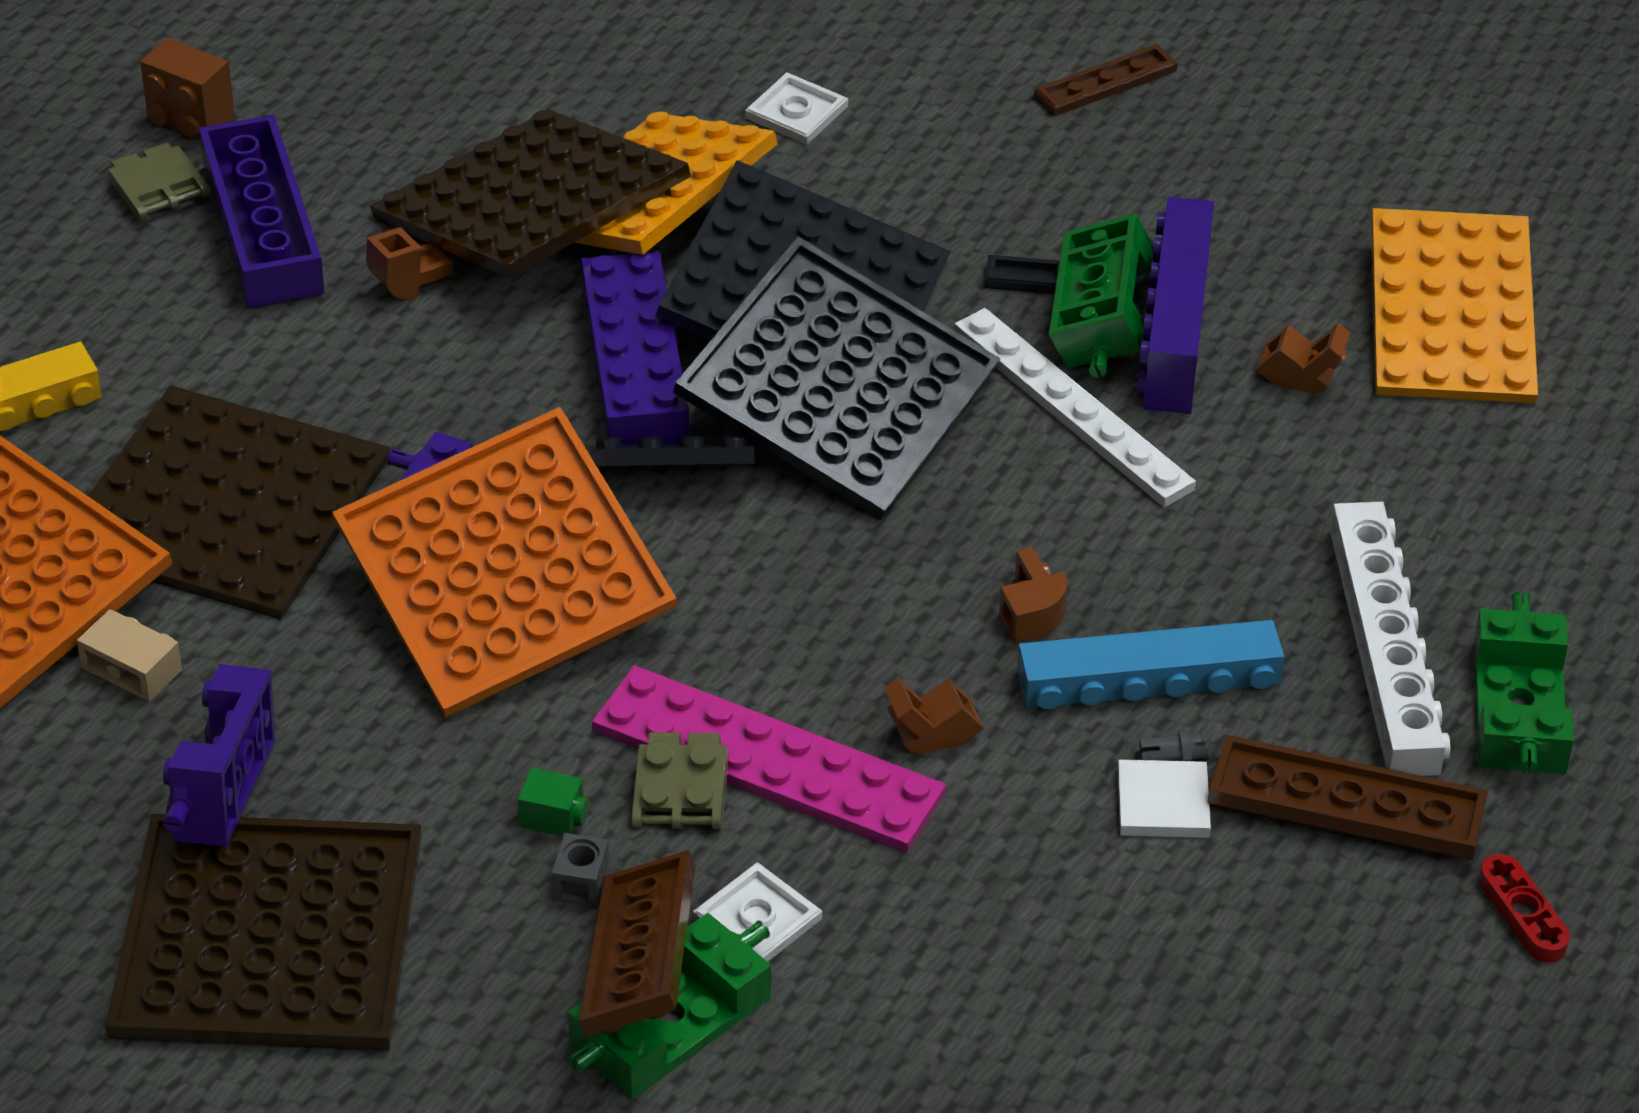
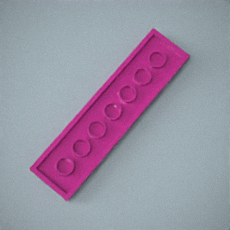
(779, 759)

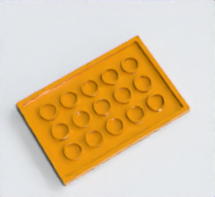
(711, 154)
(1453, 306)

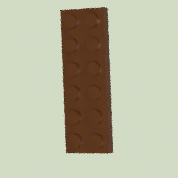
(1348, 797)
(638, 944)

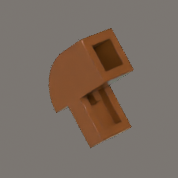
(404, 264)
(1299, 364)
(1036, 601)
(934, 721)

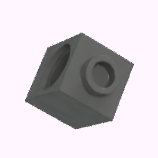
(580, 869)

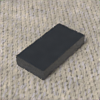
(1021, 274)

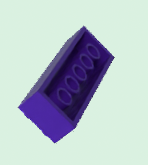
(261, 211)
(1175, 305)
(633, 348)

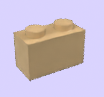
(129, 654)

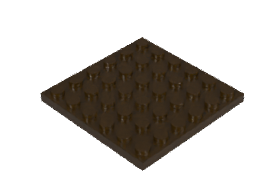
(529, 192)
(237, 496)
(270, 938)

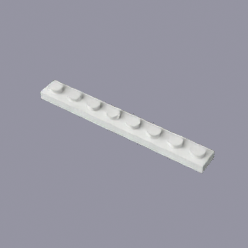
(1078, 409)

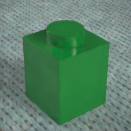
(552, 802)

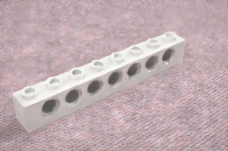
(1388, 640)

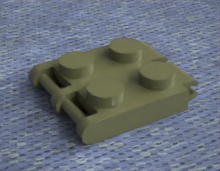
(157, 180)
(681, 780)

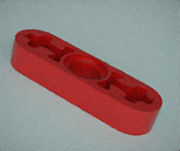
(1524, 891)

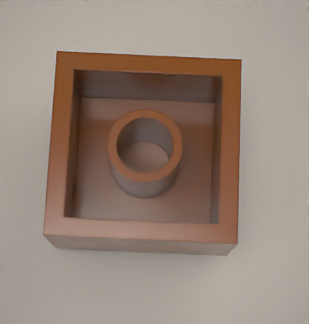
(186, 88)

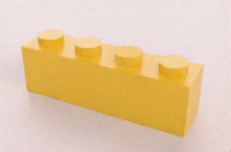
(47, 385)

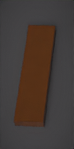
(1105, 80)

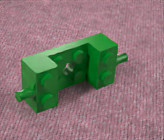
(1095, 291)
(1524, 658)
(717, 989)

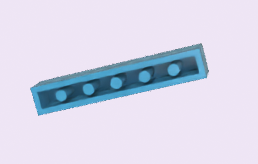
(1150, 664)

